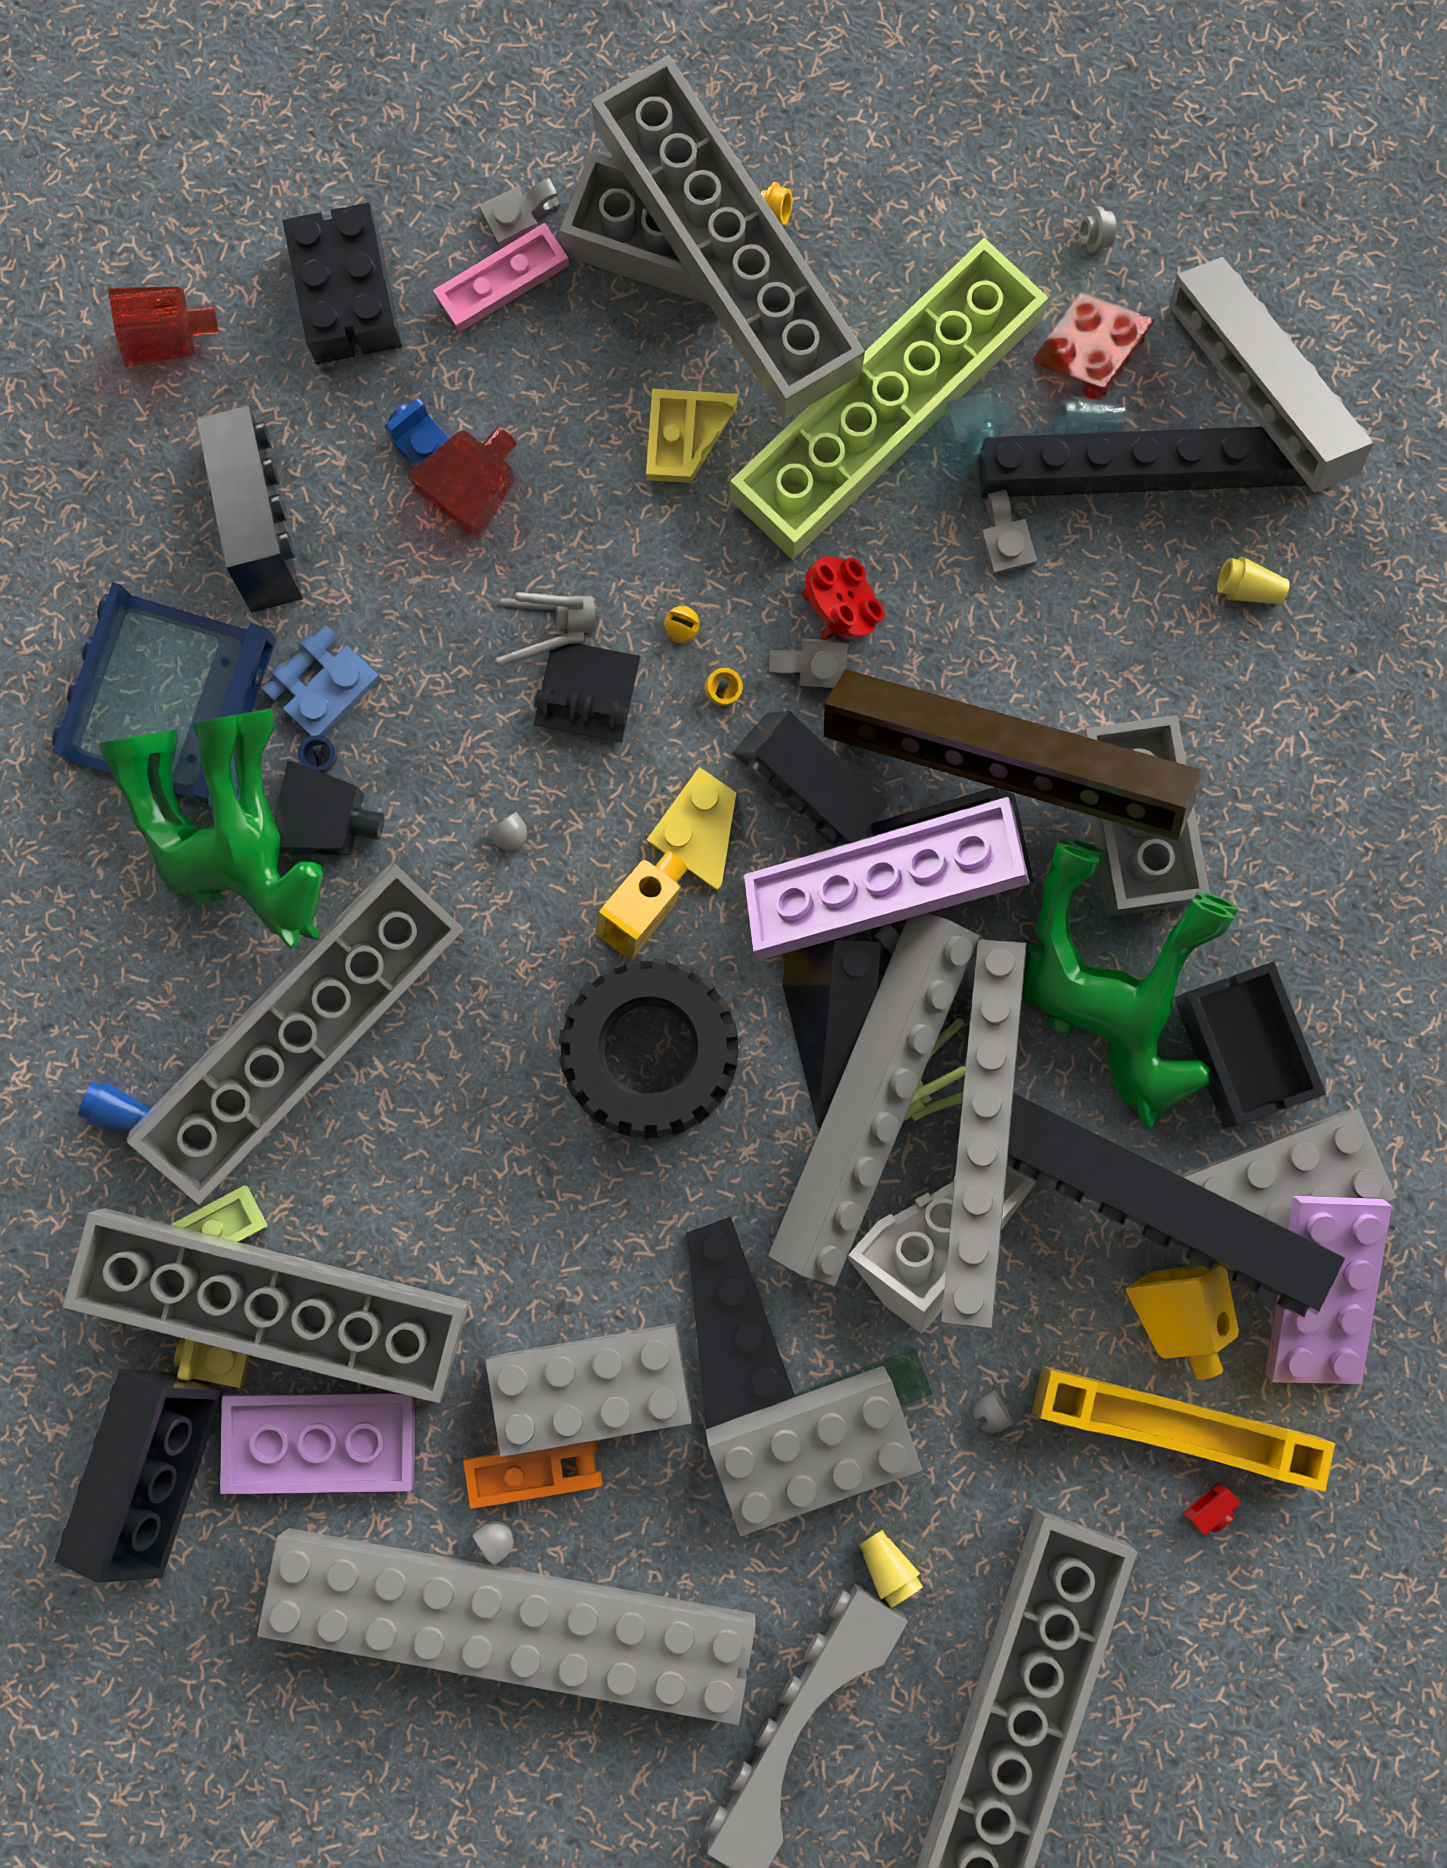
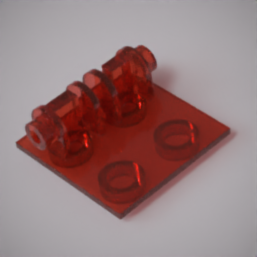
(1093, 343)

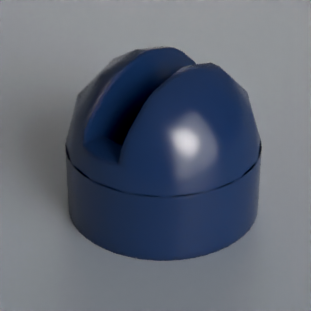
(309, 758)

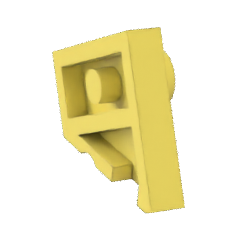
(684, 431)
(698, 827)

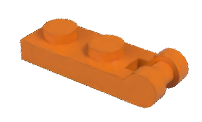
(529, 1475)

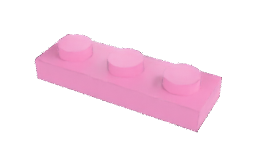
(501, 277)

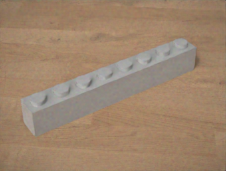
(873, 1097)
(984, 1136)

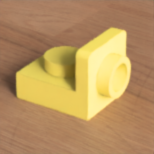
(210, 1363)

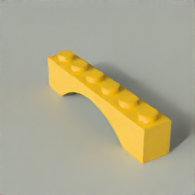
(1183, 1428)

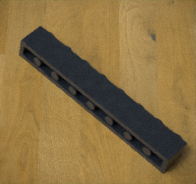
(1133, 462)
(1171, 1209)

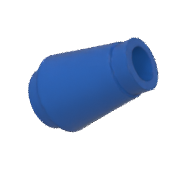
(111, 1108)

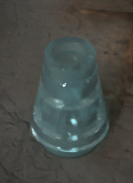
(1089, 416)

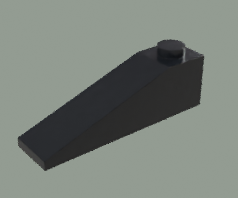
(828, 1001)

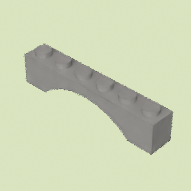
(856, 1642)

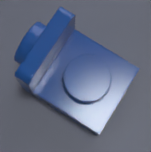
(414, 432)

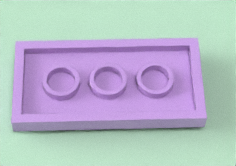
(1335, 1341)
(317, 1443)

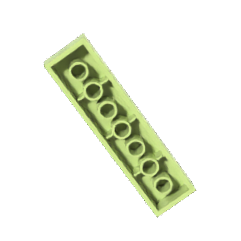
(904, 385)

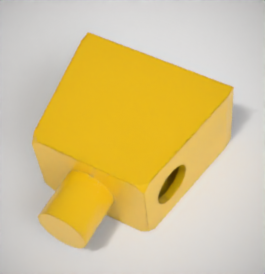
(631, 917)
(1187, 1314)

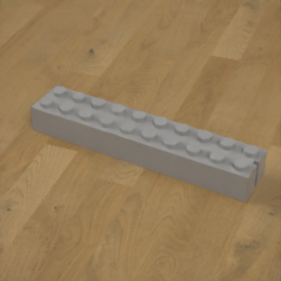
(508, 1625)

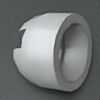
(509, 833)
(997, 1416)
(494, 1541)

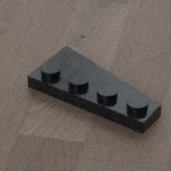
(734, 1338)

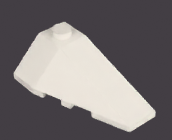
(908, 1252)

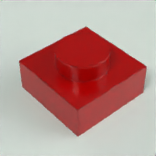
(1212, 1510)

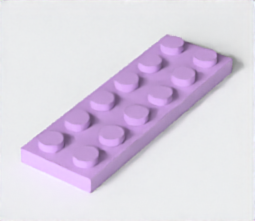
(885, 879)

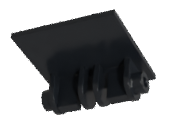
(587, 691)

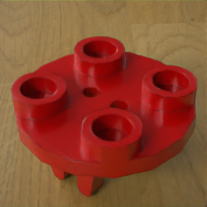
(842, 598)

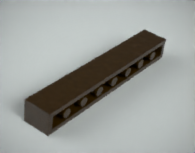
(1012, 754)

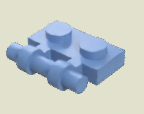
(330, 692)

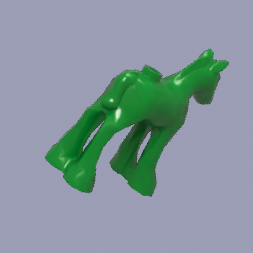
(244, 844)
(1112, 1002)

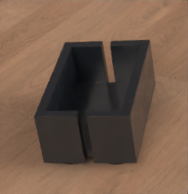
(342, 282)
(1250, 1045)

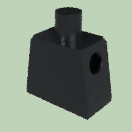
(322, 814)

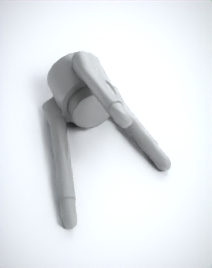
(572, 613)

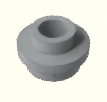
(1097, 229)

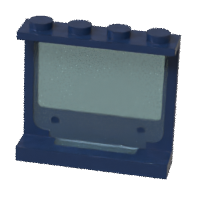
(158, 673)

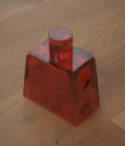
(156, 323)
(467, 478)

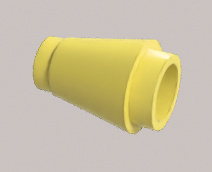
(1250, 582)
(890, 1569)

